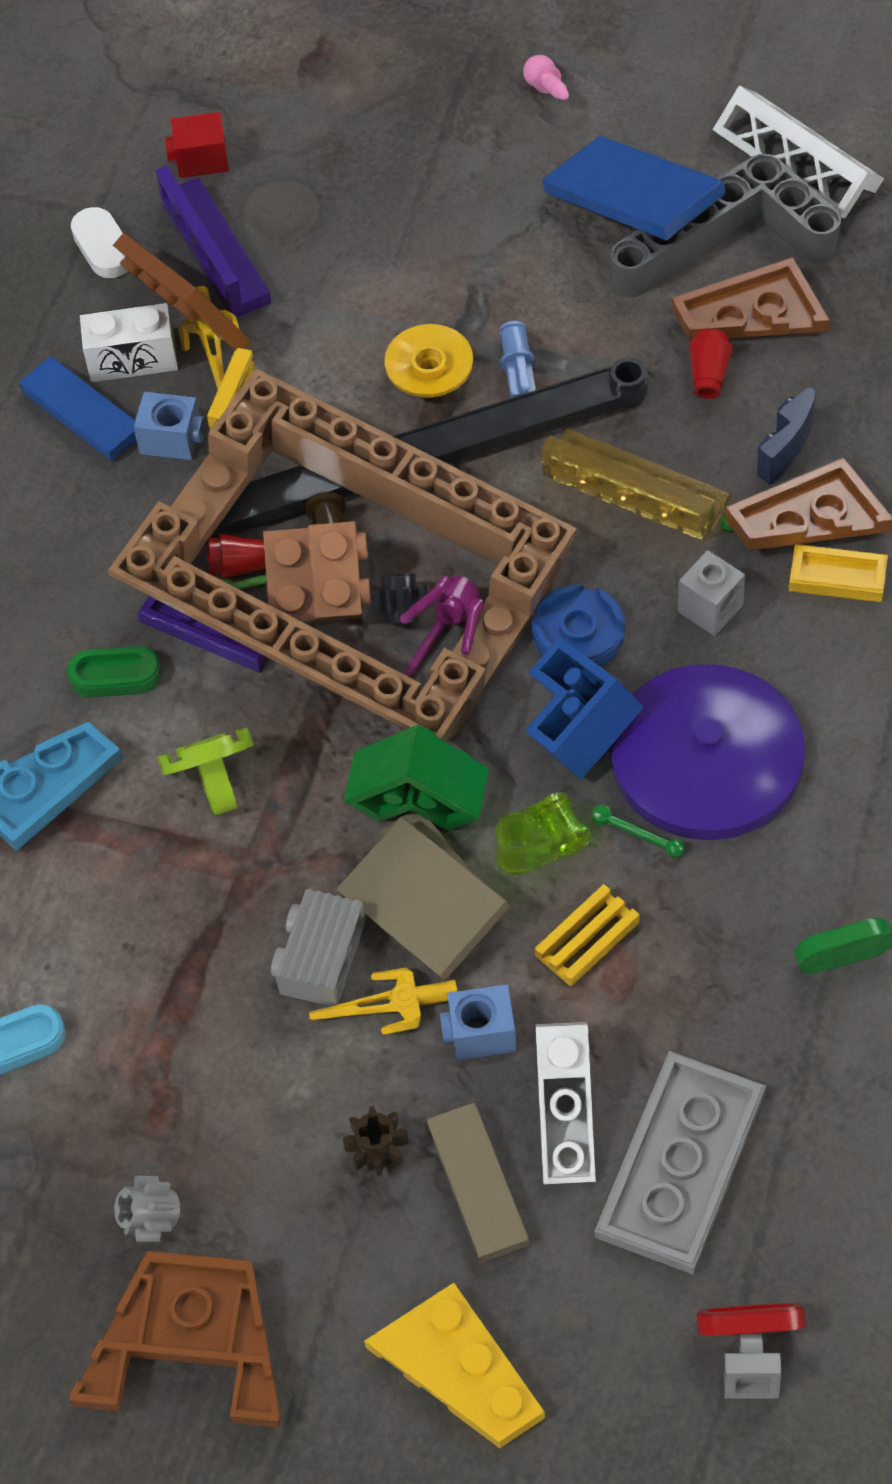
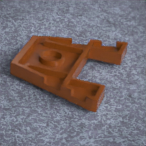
(188, 1314)

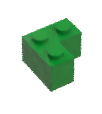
(419, 775)

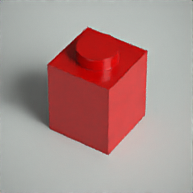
(198, 145)

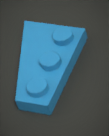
(51, 779)

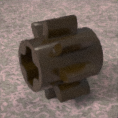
(372, 1126)

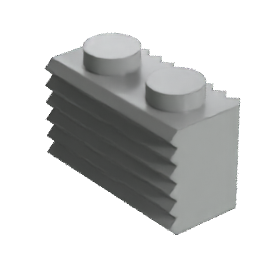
(319, 947)

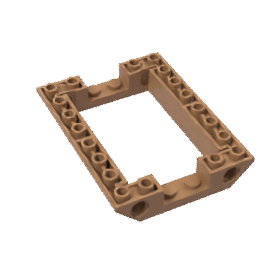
(389, 472)

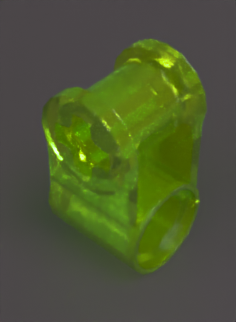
(545, 828)

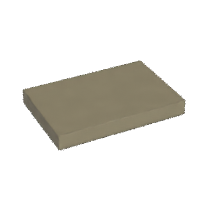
(423, 898)

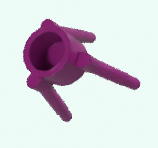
(455, 602)

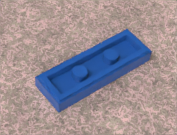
(80, 408)

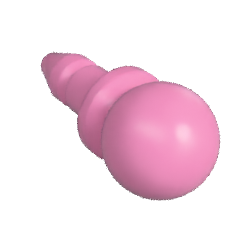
(545, 76)

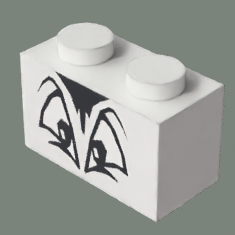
(128, 342)

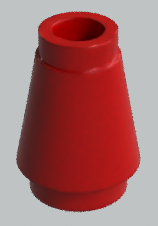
(709, 362)
(234, 556)

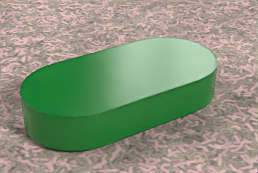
(114, 671)
(844, 945)

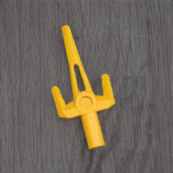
(206, 334)
(403, 999)

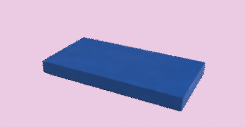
(634, 187)

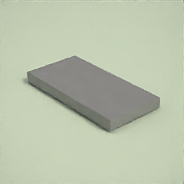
(680, 1162)

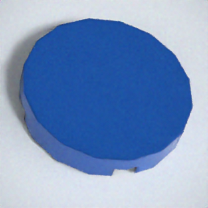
(582, 618)

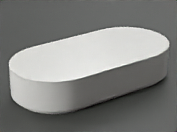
(94, 235)

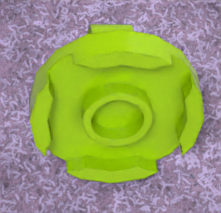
(208, 756)

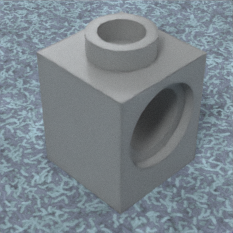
(711, 593)

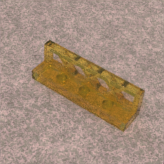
(634, 483)

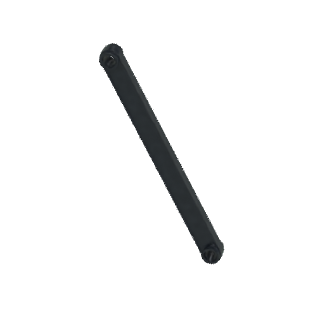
(458, 437)

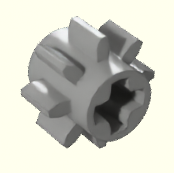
(147, 1208)

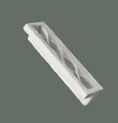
(804, 137)

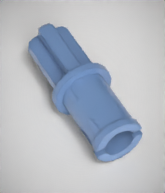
(516, 358)

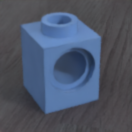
(169, 425)
(485, 1003)

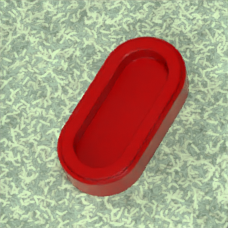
(750, 1319)

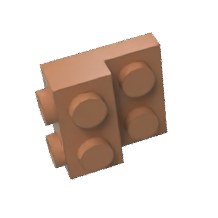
(317, 572)

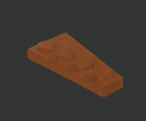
(177, 291)

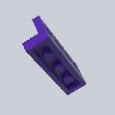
(212, 244)

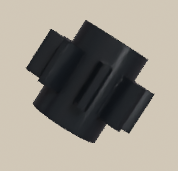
(396, 596)

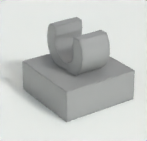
(751, 1371)

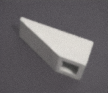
(565, 1103)

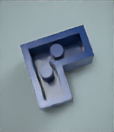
(586, 708)

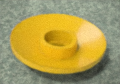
(428, 347)

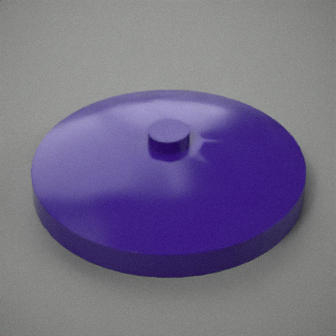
(709, 752)

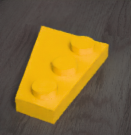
(460, 1364)

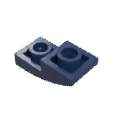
(783, 446)

